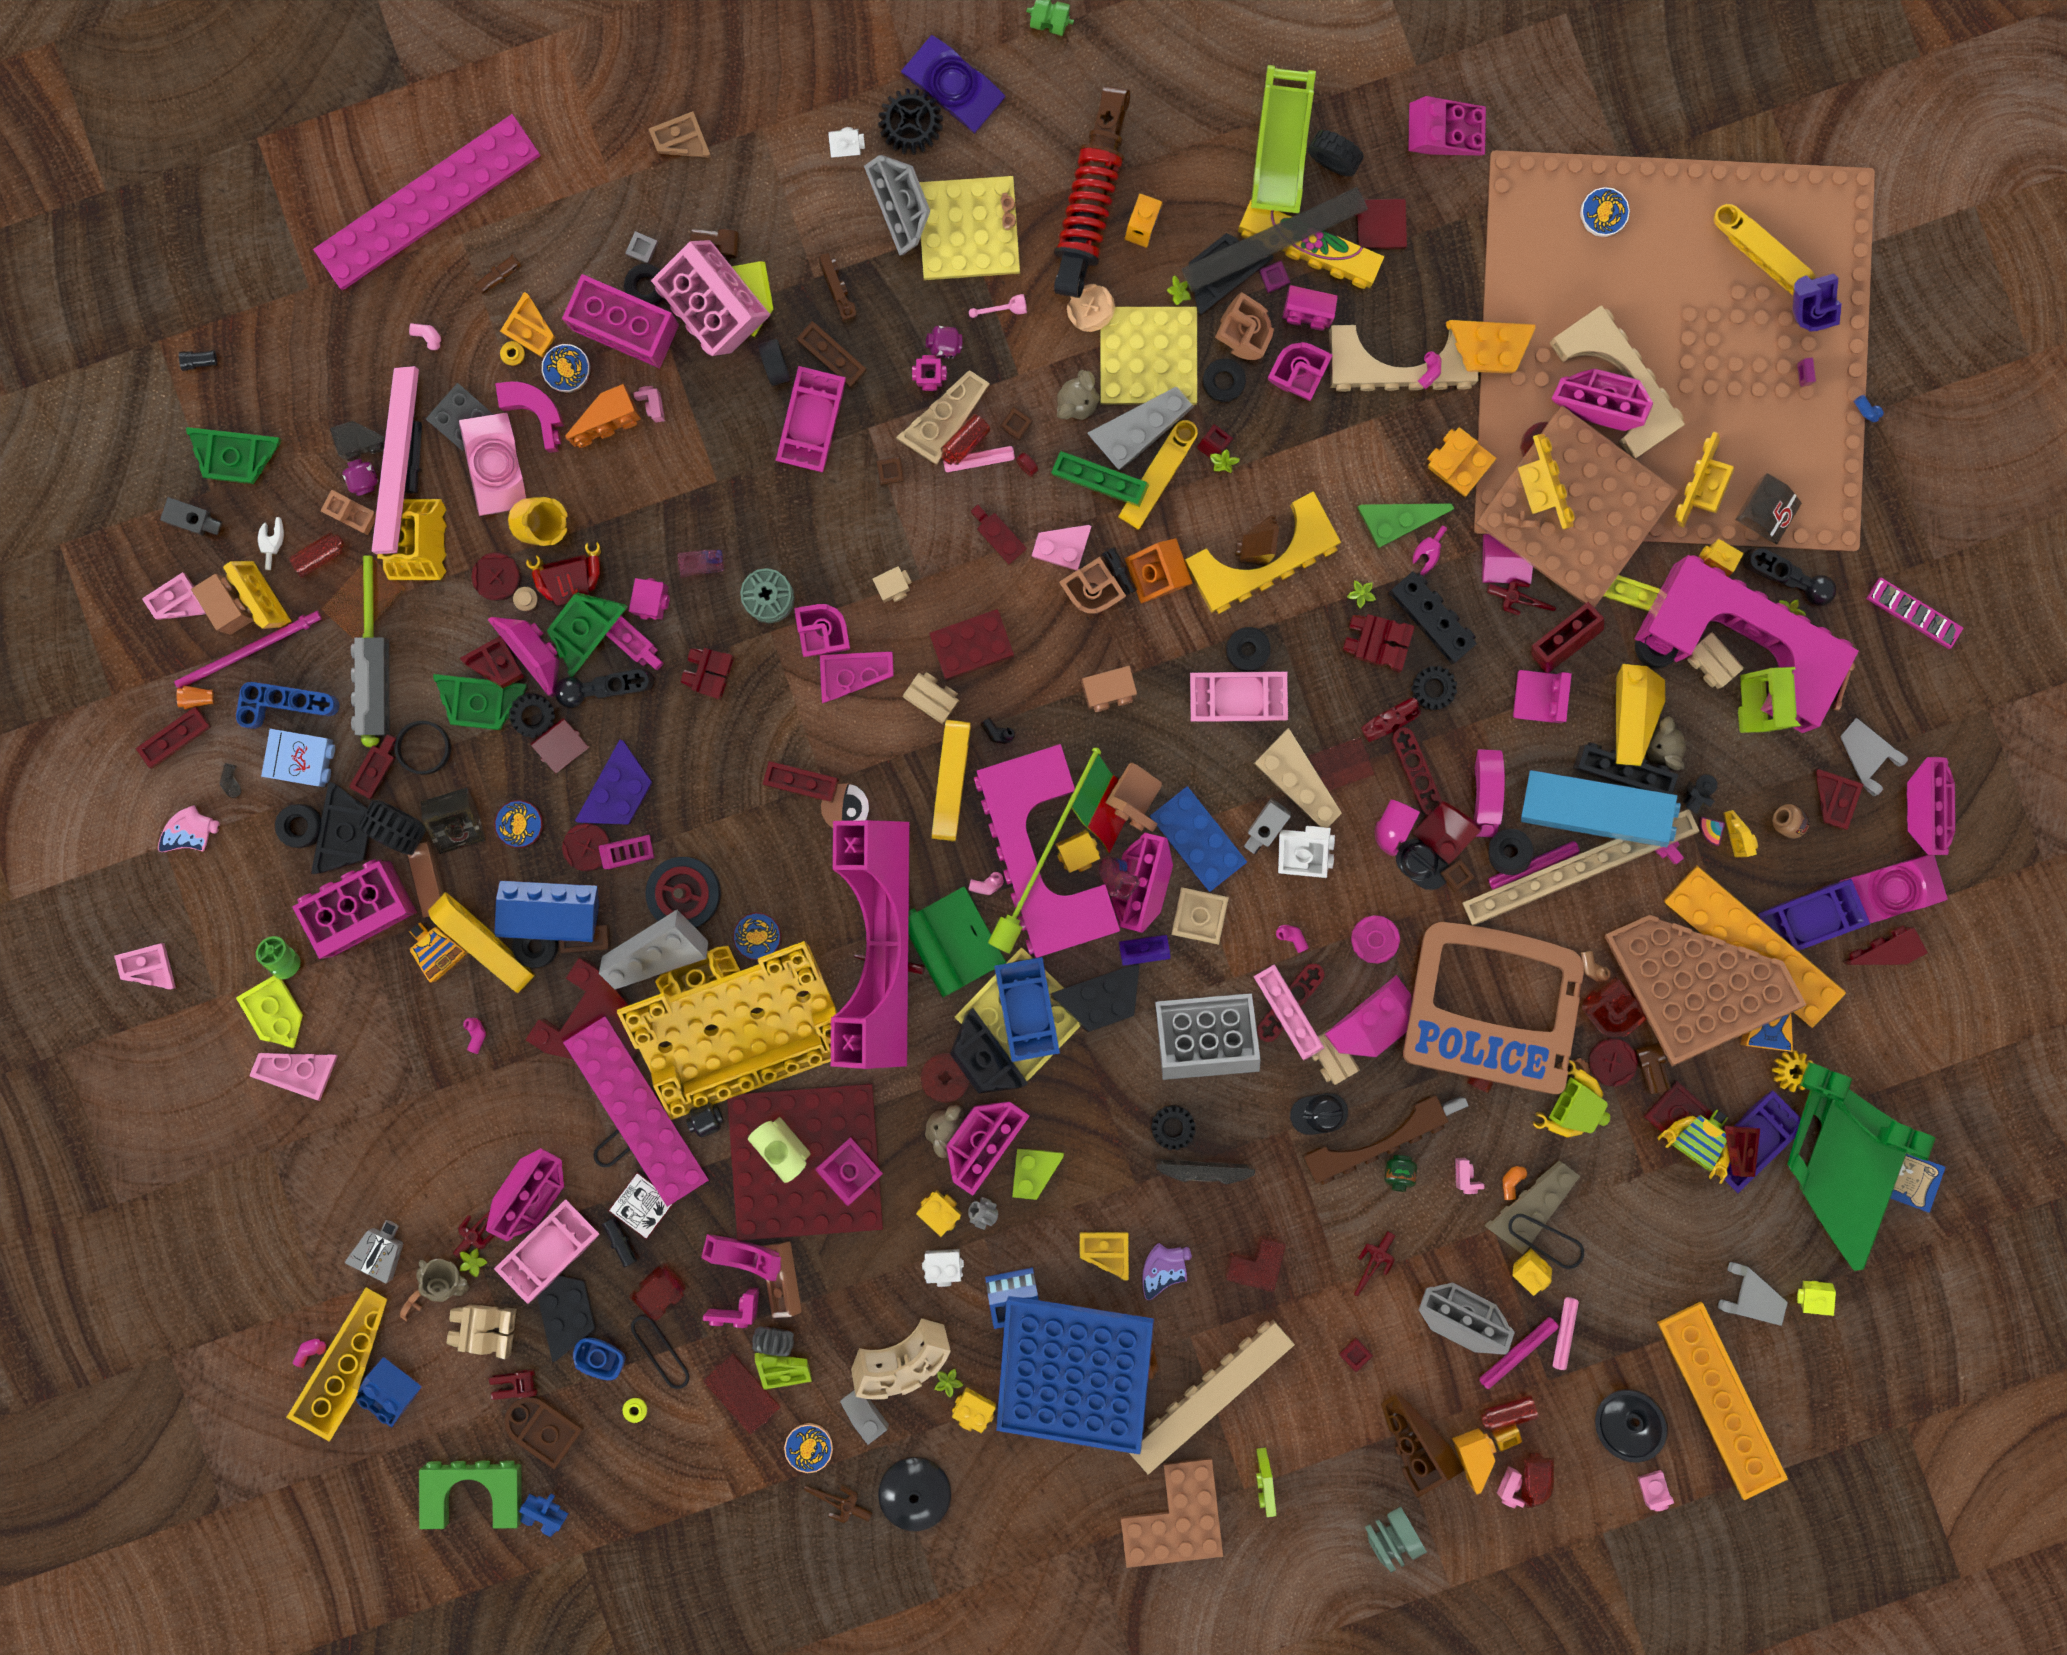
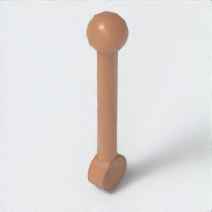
(1838, 703)

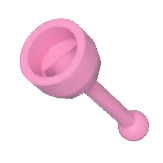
(1016, 305)

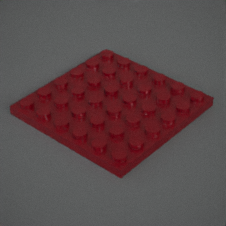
(807, 1204)

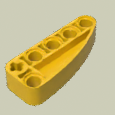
(951, 780)
(479, 942)

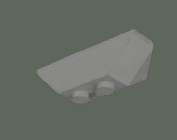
(899, 200)
(1466, 1319)

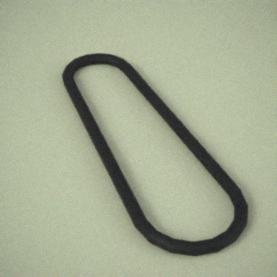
(1552, 1230)

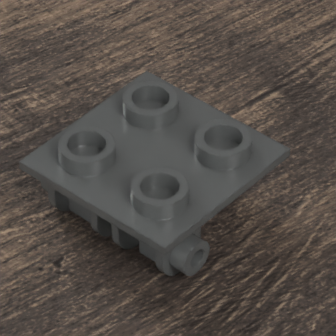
(454, 407)

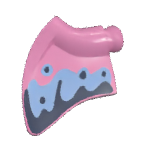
(187, 830)

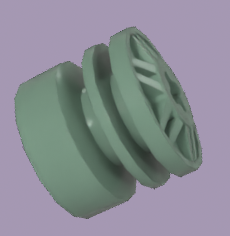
(780, 601)
(1395, 1539)

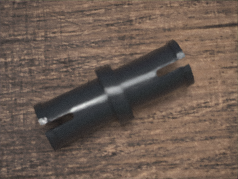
(1119, 571)
(619, 1242)

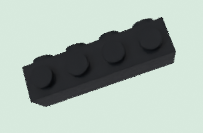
(1432, 617)
(1603, 764)

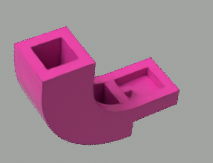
(525, 396)
(1490, 791)
(742, 1255)

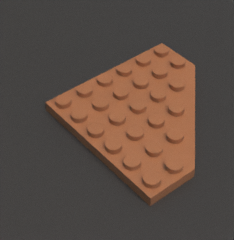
(1699, 986)

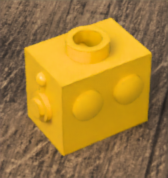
(1721, 556)
(1078, 852)
(939, 1212)
(1532, 1272)
(973, 1410)

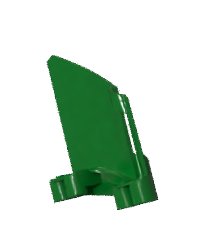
(1851, 1161)

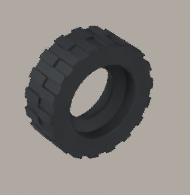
(1335, 153)

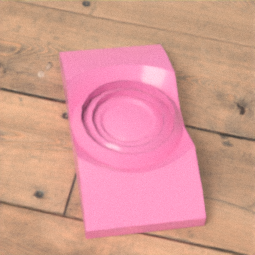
(492, 463)
(1238, 696)
(547, 1251)

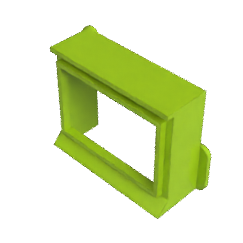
(1754, 695)

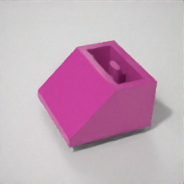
(1309, 308)

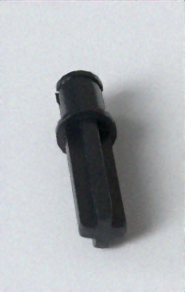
(413, 469)

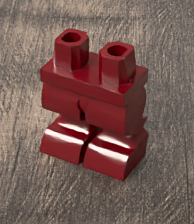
(1372, 640)

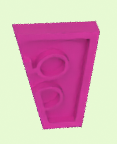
(851, 672)

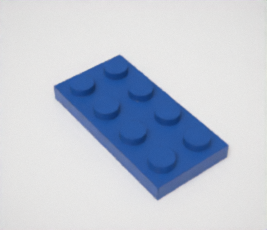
(1198, 839)

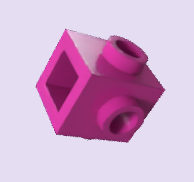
(927, 363)

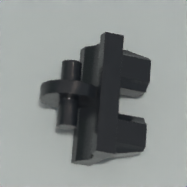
(1701, 793)

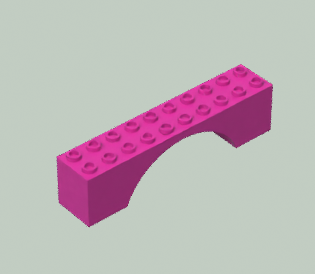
(874, 1021)

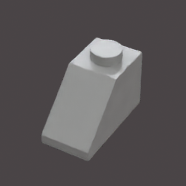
(864, 1417)

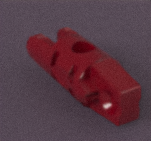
(1391, 719)

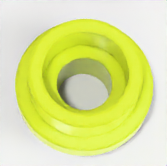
(635, 1402)

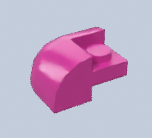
(1300, 369)
(821, 630)
(1394, 826)

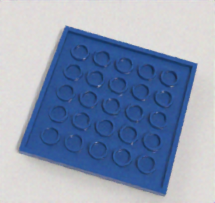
(1074, 1374)

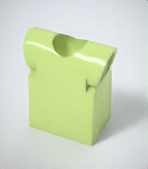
(780, 1148)

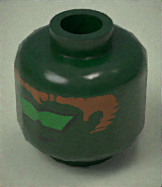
(1400, 1173)

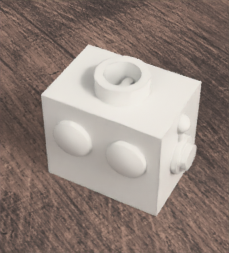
(846, 142)
(943, 1267)

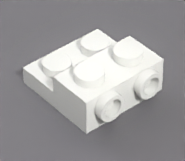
(1306, 852)

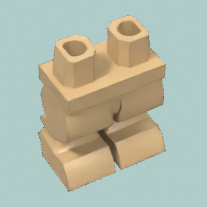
(474, 1329)

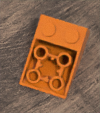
(607, 413)

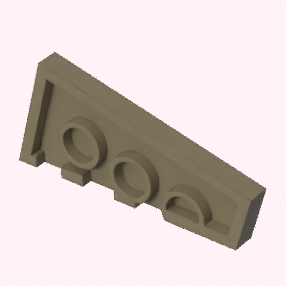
(1536, 1203)

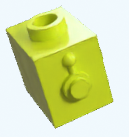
(1817, 1297)

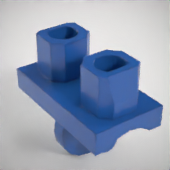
(543, 1511)

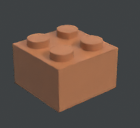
(222, 604)
(1109, 688)

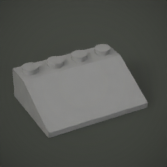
(1207, 1036)

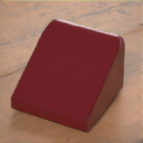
(1214, 441)

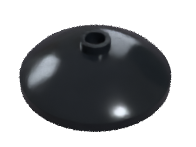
(1624, 1437)
(916, 1477)

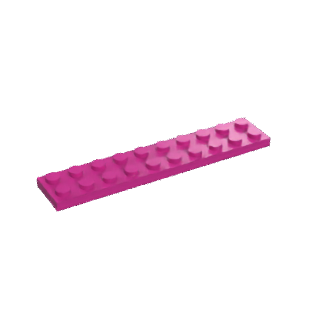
(426, 202)

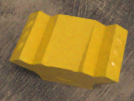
(419, 543)
(717, 965)

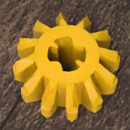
(1789, 1062)

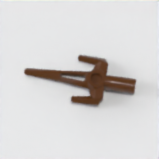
(846, 1507)

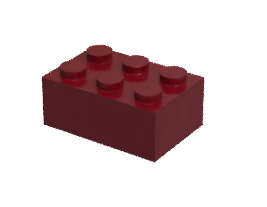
(971, 644)

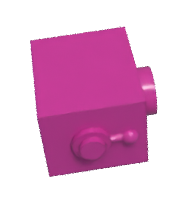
(649, 599)

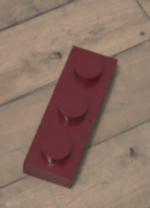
(173, 737)
(800, 781)

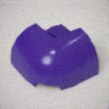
(1816, 302)

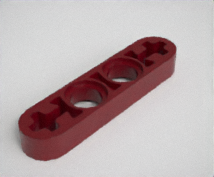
(1413, 773)
(1315, 983)

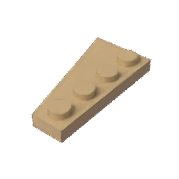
(944, 417)

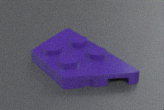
(617, 790)

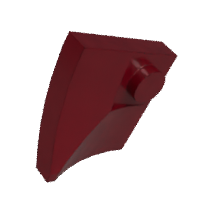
(1447, 831)

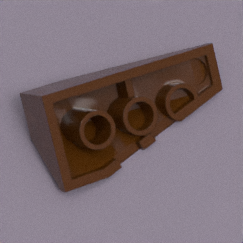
(1259, 544)

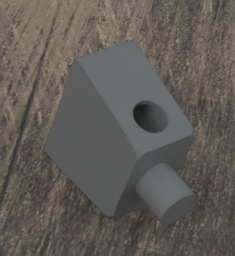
(180, 515)

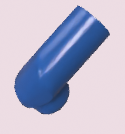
(1865, 408)

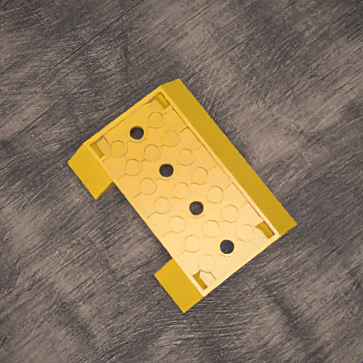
(745, 1046)

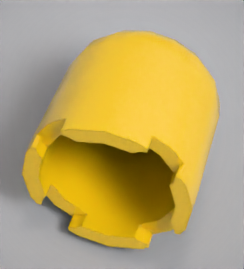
(538, 521)

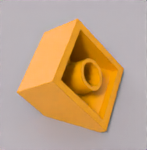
(1476, 1456)

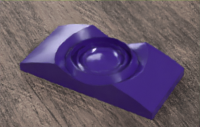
(953, 83)
(1817, 915)
(1777, 1129)

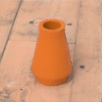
(194, 697)

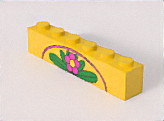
(1321, 250)

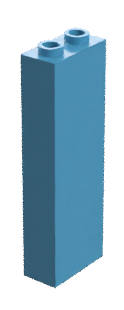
(1600, 809)

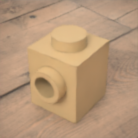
(892, 584)

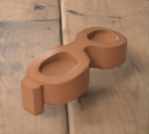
(1008, 205)
(1520, 522)
(408, 1305)

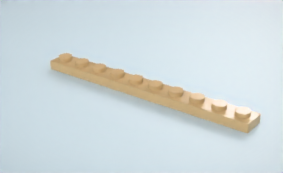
(1567, 873)

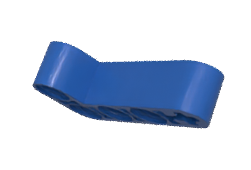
(289, 702)

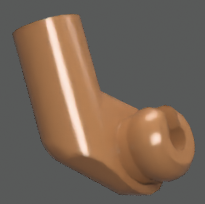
(1592, 969)

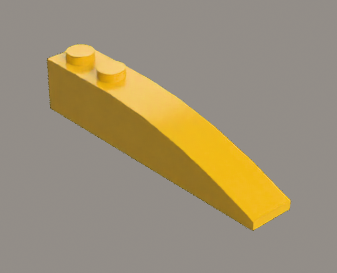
(341, 1370)

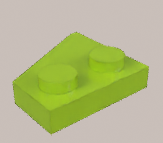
(781, 1370)
(1265, 1481)

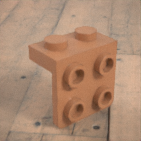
(1134, 796)

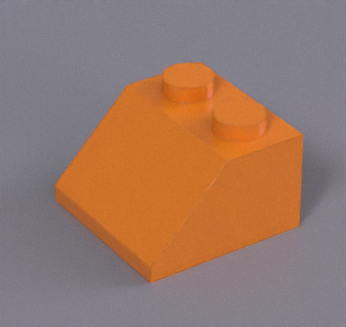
(1158, 570)

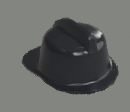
(1421, 864)
(1319, 1114)

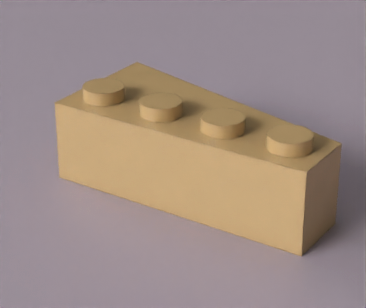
(1295, 776)

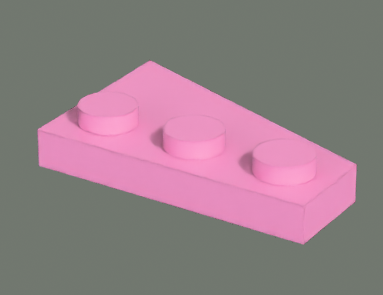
(295, 1072)

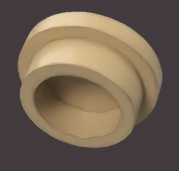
(525, 599)

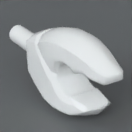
(271, 544)

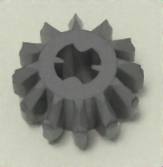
(772, 1341)

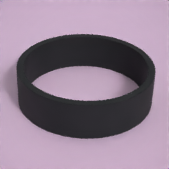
(398, 747)

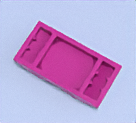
(811, 419)
(1900, 888)

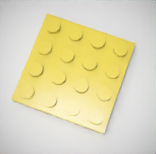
(966, 229)
(1148, 354)
(989, 1008)

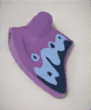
(1163, 1269)

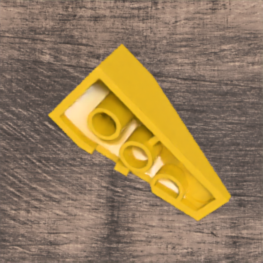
(1638, 708)

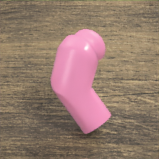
(428, 333)
(988, 886)

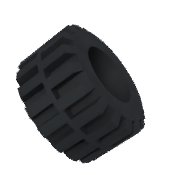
(392, 827)

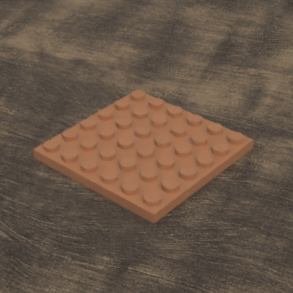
(1611, 502)

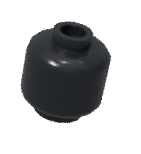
(705, 1120)

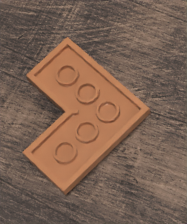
(1188, 1528)

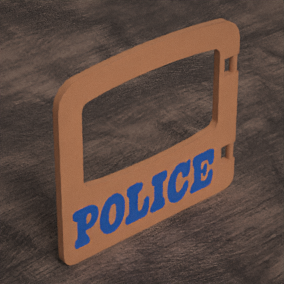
(1486, 1049)

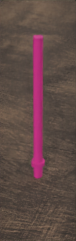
(303, 622)

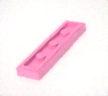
(1289, 1012)

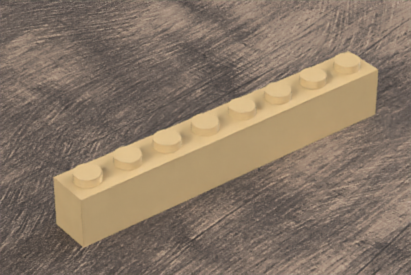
(1212, 1394)

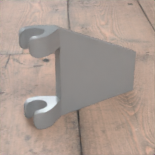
(1868, 752)
(1755, 1298)

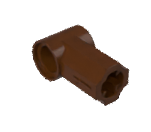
(724, 240)
(1652, 1061)

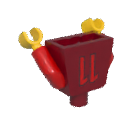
(565, 577)

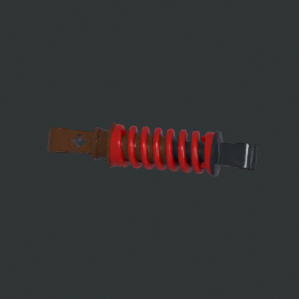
(1098, 167)

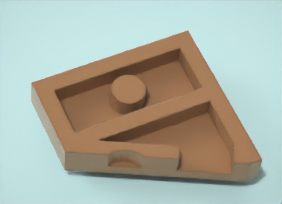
(680, 137)

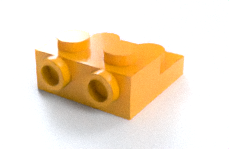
(1460, 461)

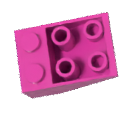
(1446, 127)

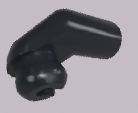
(997, 735)

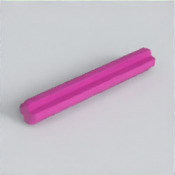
(1538, 863)
(1518, 1353)

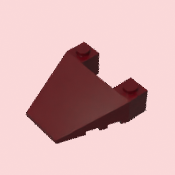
(598, 1001)

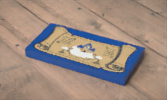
(1918, 1183)

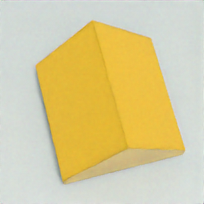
(1507, 1438)

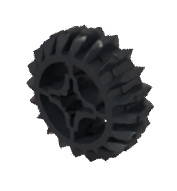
(897, 105)

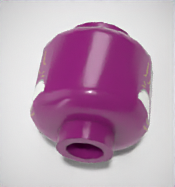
(944, 342)
(360, 477)

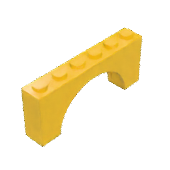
(1223, 584)

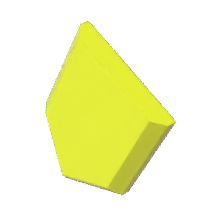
(756, 279)
(272, 1012)

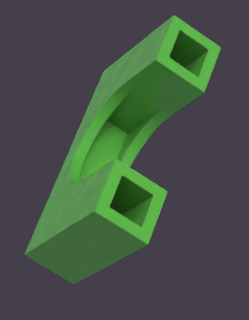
(501, 1480)

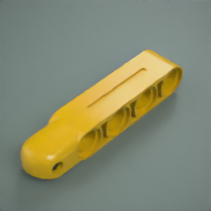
(1761, 247)
(1161, 471)

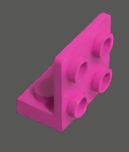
(1542, 696)
(746, 1315)

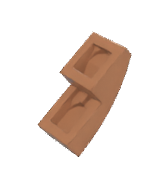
(349, 512)

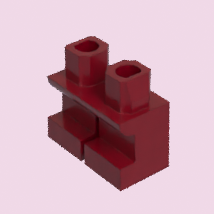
(712, 662)

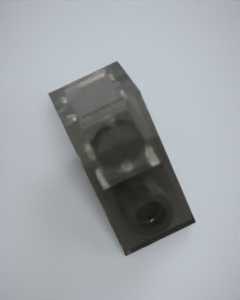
(354, 439)

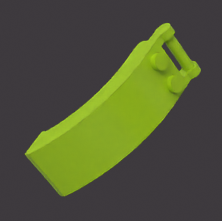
(1282, 142)

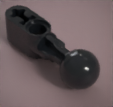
(1818, 590)
(571, 691)

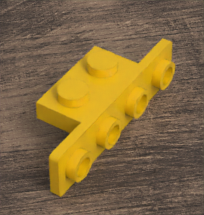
(1708, 484)
(1543, 485)

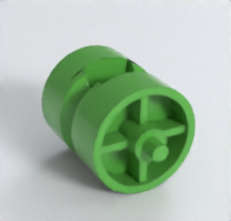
(1050, 16)
(278, 957)

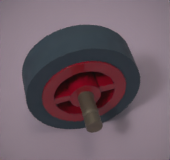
(683, 886)

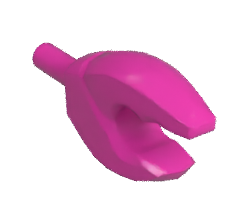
(1431, 548)

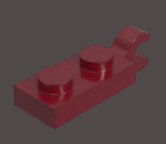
(998, 535)
(374, 768)

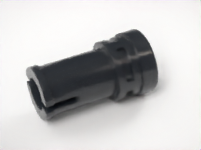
(191, 360)

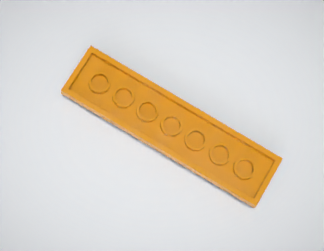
(1722, 916)
(1722, 1400)

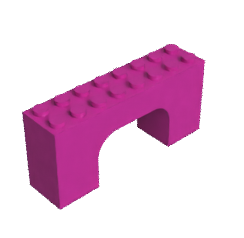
(1703, 594)
(1010, 795)

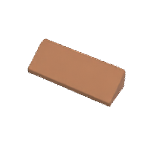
(425, 877)
(784, 1291)

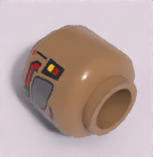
(1790, 821)

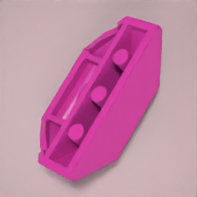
(1605, 399)
(531, 650)
(1932, 806)
(1152, 864)
(1374, 1022)
(982, 1142)
(526, 1195)

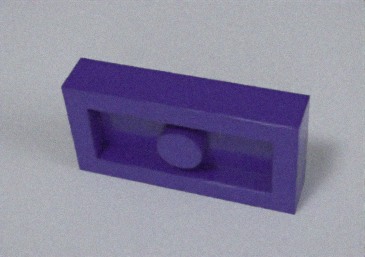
(1144, 950)

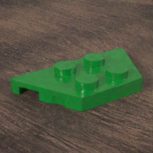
(231, 454)
(582, 628)
(477, 701)

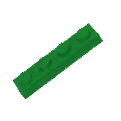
(1100, 478)

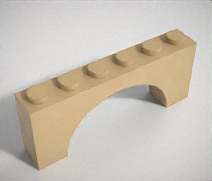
(1601, 338)
(1357, 368)

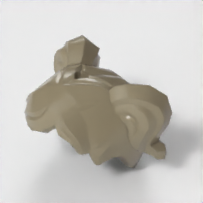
(1073, 396)
(1672, 745)
(948, 1123)
(441, 1277)

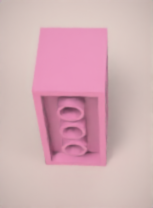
(710, 298)

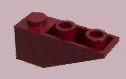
(1897, 949)

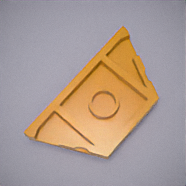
(1491, 345)

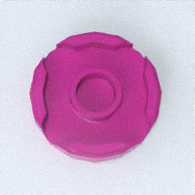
(1375, 939)

